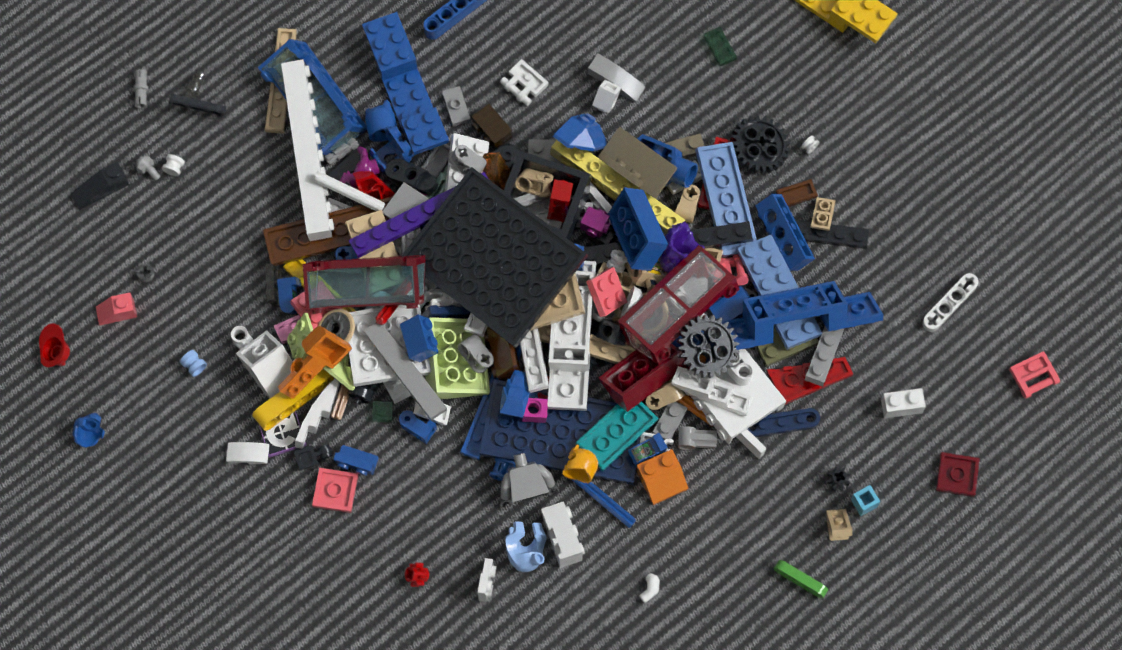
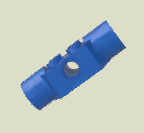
(686, 169)

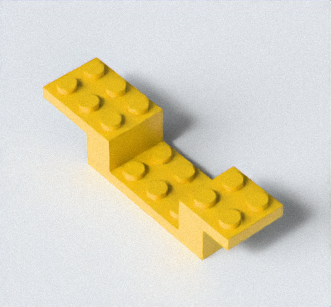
(865, 16)

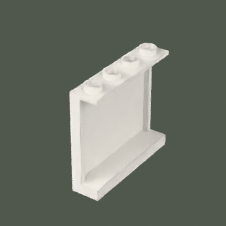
(764, 402)

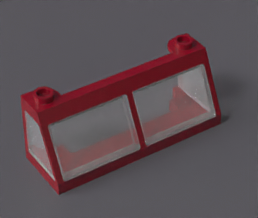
(674, 301)

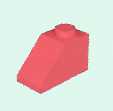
(116, 309)

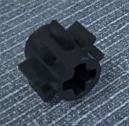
(838, 472)

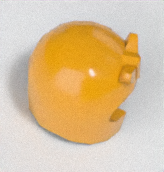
(581, 465)

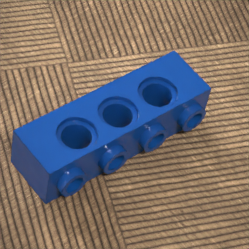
(793, 237)

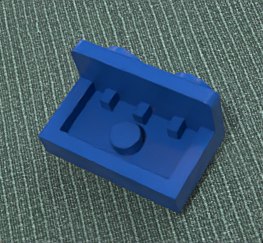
(361, 461)

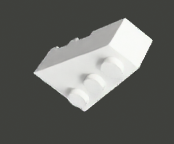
(562, 534)

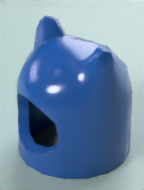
(378, 119)

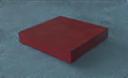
(957, 474)

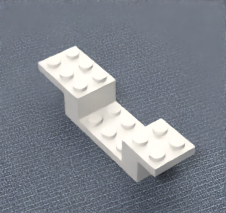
(571, 353)

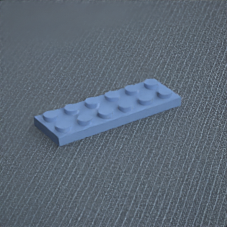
(724, 189)
(771, 275)

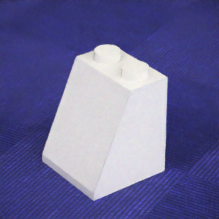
(266, 362)

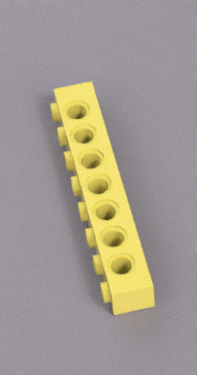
(610, 181)

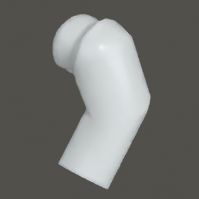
(652, 588)

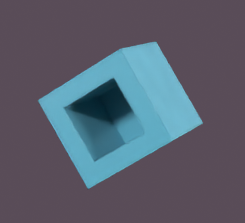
(865, 500)

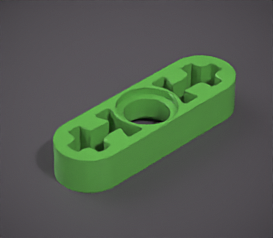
(801, 579)

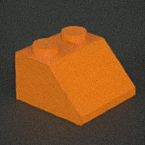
(662, 477)

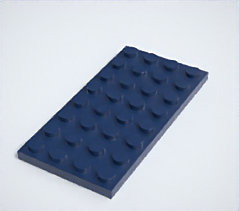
(549, 441)

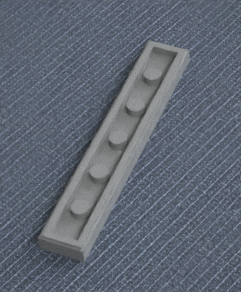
(405, 370)

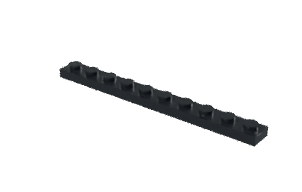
(709, 237)

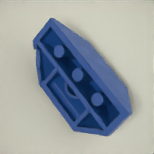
(582, 133)

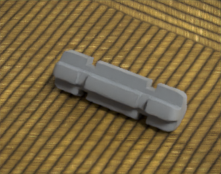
(341, 151)

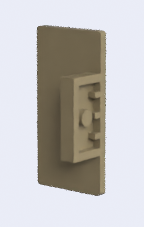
(637, 162)

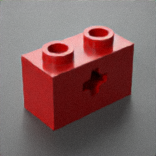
(559, 200)

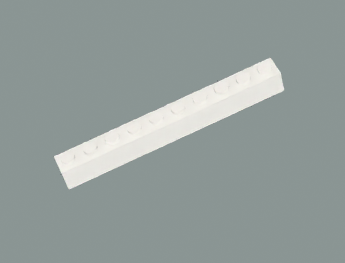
(306, 149)

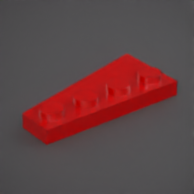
(792, 383)

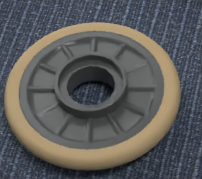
(343, 319)

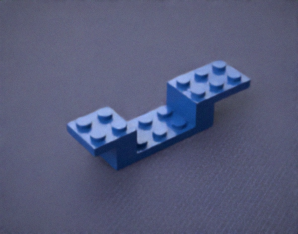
(404, 84)
(820, 300)

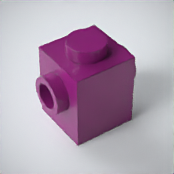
(595, 222)

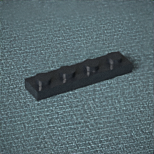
(838, 235)

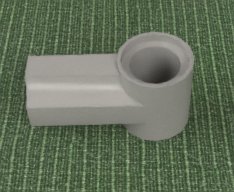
(690, 438)

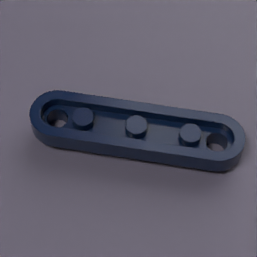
(786, 422)

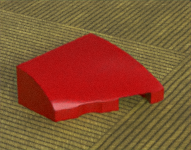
(370, 184)

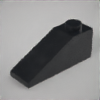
(100, 186)

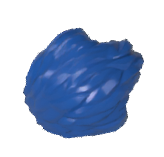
(88, 430)

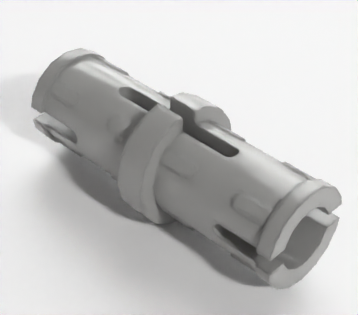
(140, 88)

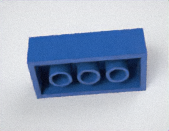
(637, 229)

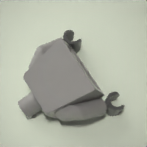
(525, 481)

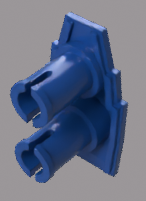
(515, 395)

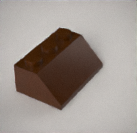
(503, 354)

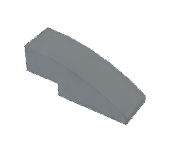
(604, 69)

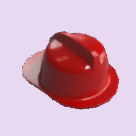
(52, 346)

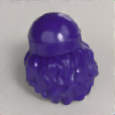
(679, 246)

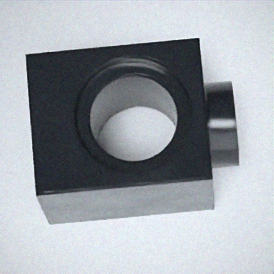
(605, 334)

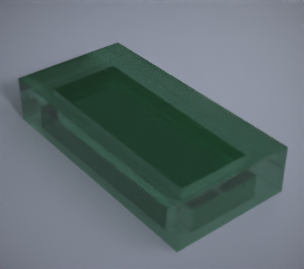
(720, 46)

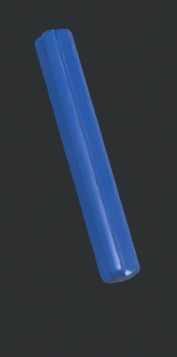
(607, 502)

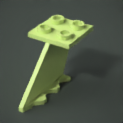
(303, 328)

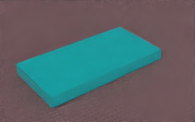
(617, 432)

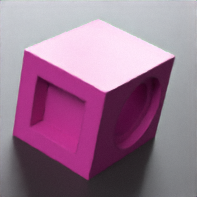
(541, 415)

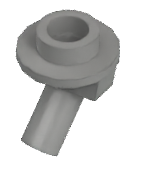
(146, 164)

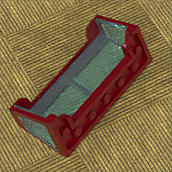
(364, 282)

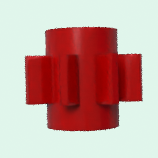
(416, 574)

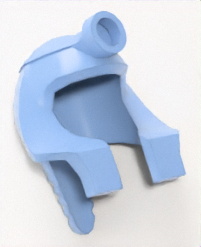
(525, 558)

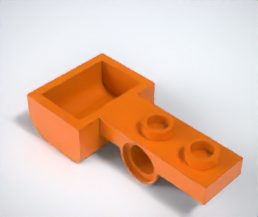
(322, 350)

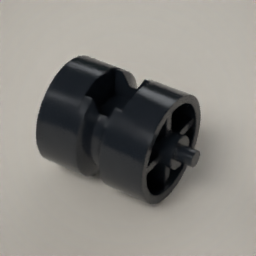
(363, 393)

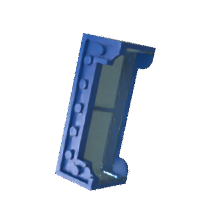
(334, 112)

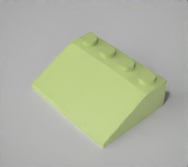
(450, 371)

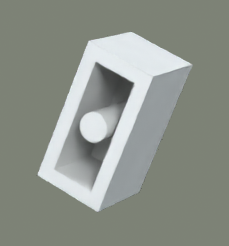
(903, 403)

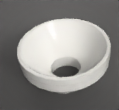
(633, 297)

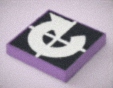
(282, 436)

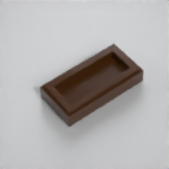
(798, 193)

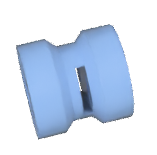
(193, 363)

